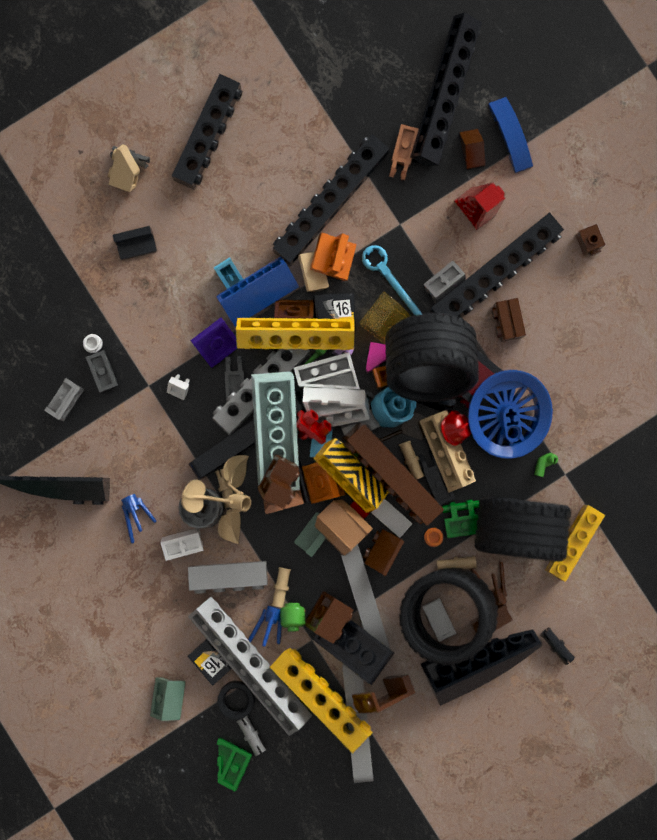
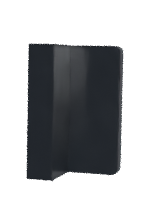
(135, 242)

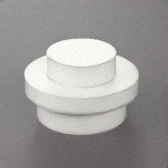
(92, 343)

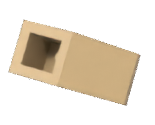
(124, 171)

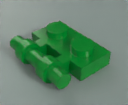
(461, 525)

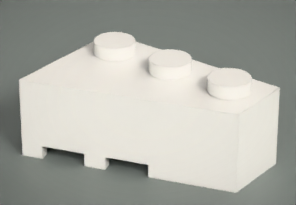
(328, 373)
(337, 405)

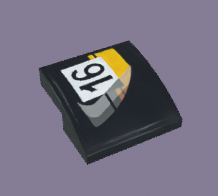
(335, 307)
(209, 662)

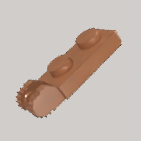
(403, 149)

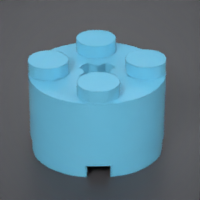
(391, 408)

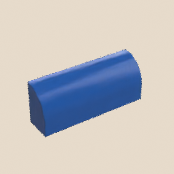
(258, 290)

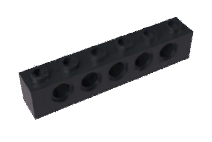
(223, 87)

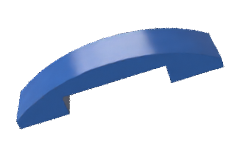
(512, 134)

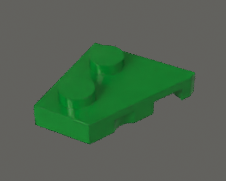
(231, 763)

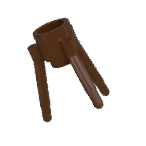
(499, 593)

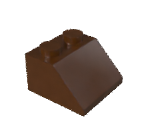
(383, 551)
(328, 617)

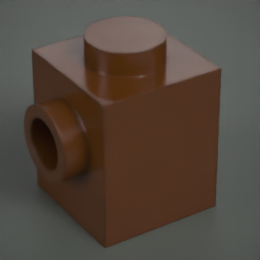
(590, 240)

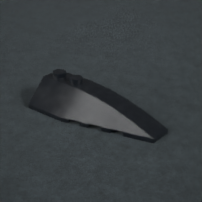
(63, 488)
(490, 662)

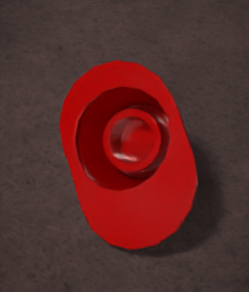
(455, 428)

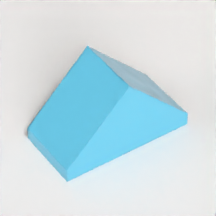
(228, 273)

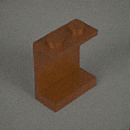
(398, 688)

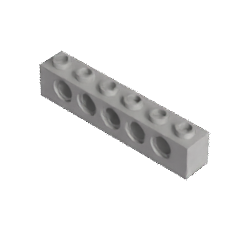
(231, 423)

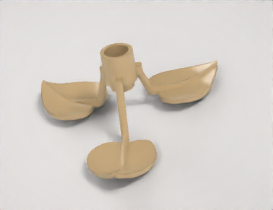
(229, 524)

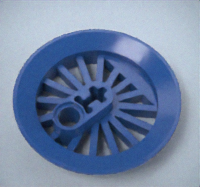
(509, 404)

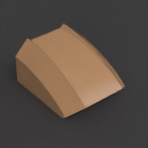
(342, 526)

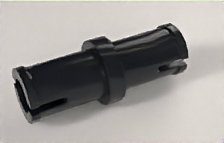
(557, 646)

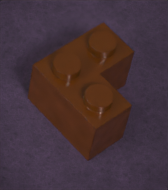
(277, 482)

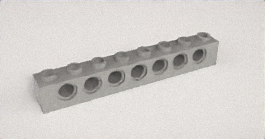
(241, 663)

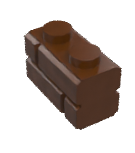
(508, 319)

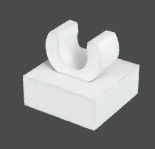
(177, 387)

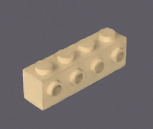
(449, 458)

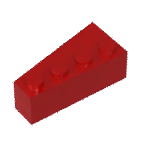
(481, 203)

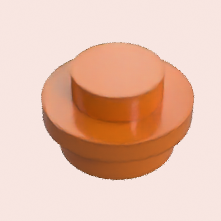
(433, 537)

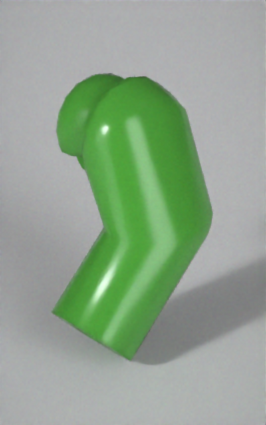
(543, 462)

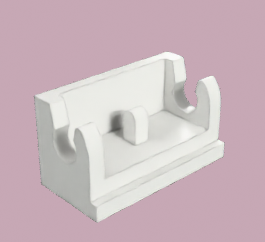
(182, 544)

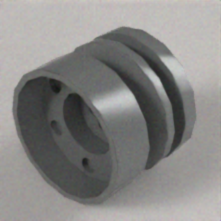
(201, 519)

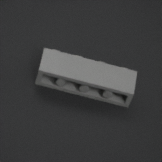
(228, 576)

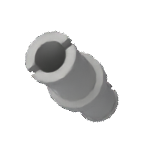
(251, 735)

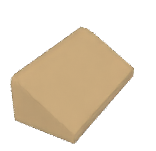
(313, 280)

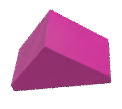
(376, 356)

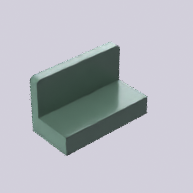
(310, 538)
(167, 699)

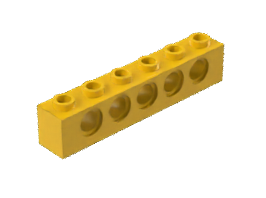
(295, 333)
(310, 697)

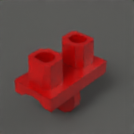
(310, 428)

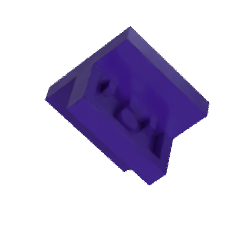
(215, 342)

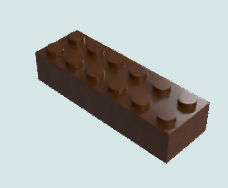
(392, 473)

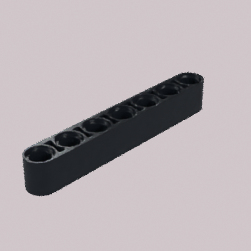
(231, 446)

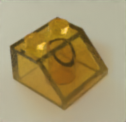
(383, 316)

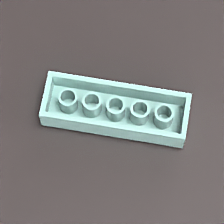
(274, 420)

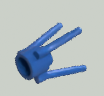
(131, 504)
(272, 616)

